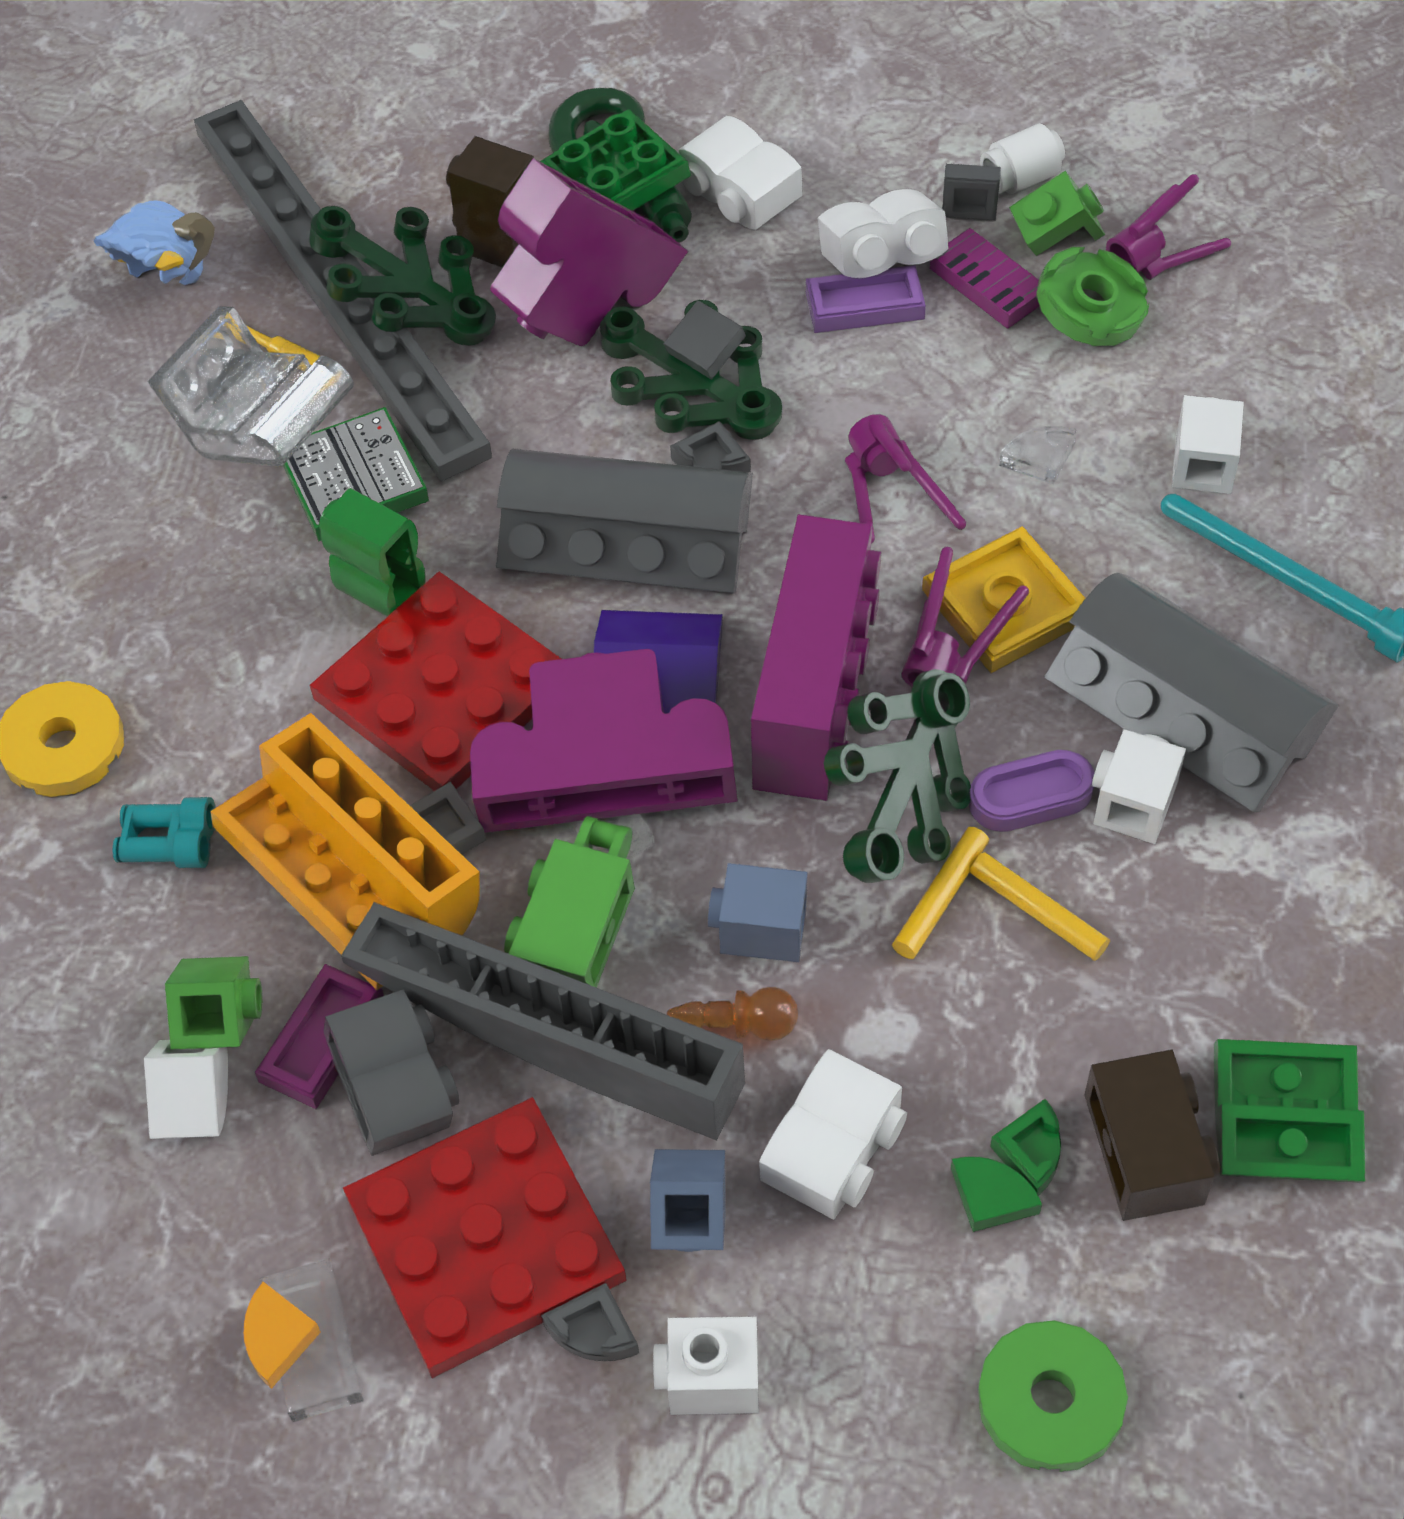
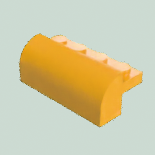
(343, 839)

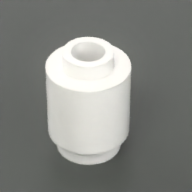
(1025, 158)

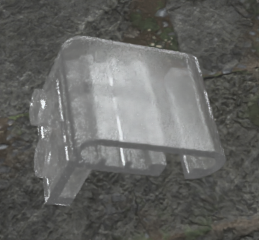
(243, 400)

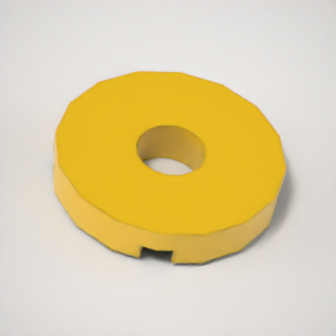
(56, 709)

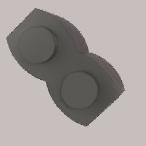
(390, 1072)

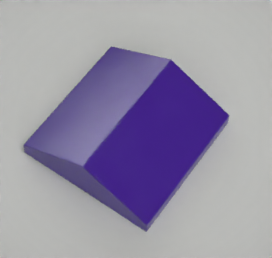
(684, 647)

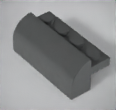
(622, 519)
(1191, 685)

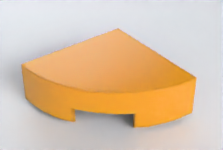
(275, 1333)

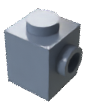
(760, 912)
(687, 1200)

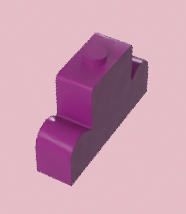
(577, 255)
(600, 748)

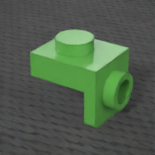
(1057, 212)

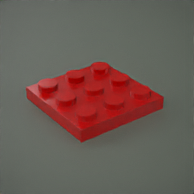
(433, 680)
(482, 1235)

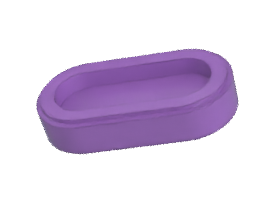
(1031, 790)

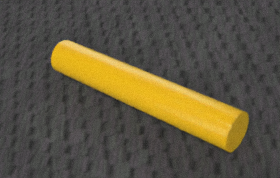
(940, 893)
(1039, 906)

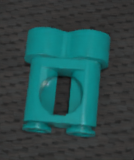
(186, 839)

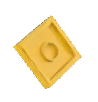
(989, 577)

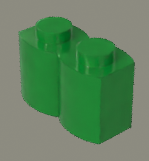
(371, 551)

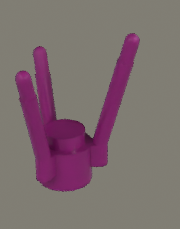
(1143, 240)
(882, 452)
(938, 649)

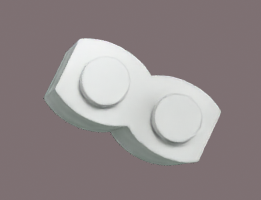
(741, 173)
(891, 229)
(832, 1135)

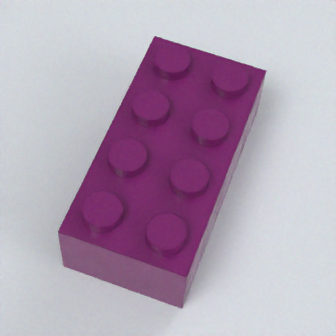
(814, 655)

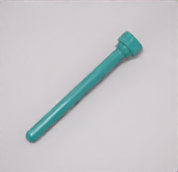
(1383, 626)

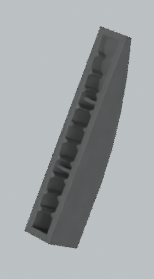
(555, 1021)

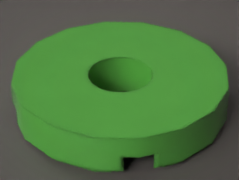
(1086, 319)
(1060, 1354)

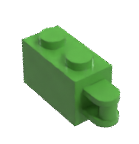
(576, 903)

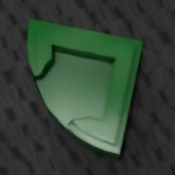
(1031, 1145)
(993, 1192)

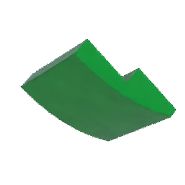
(1288, 1111)

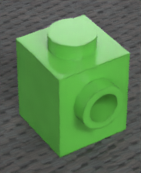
(211, 1002)

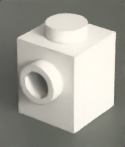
(1137, 784)
(709, 1365)

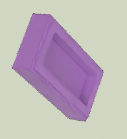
(851, 303)

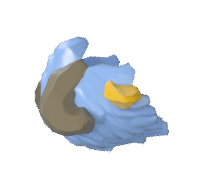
(161, 239)

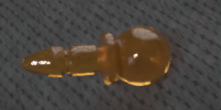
(766, 1013)

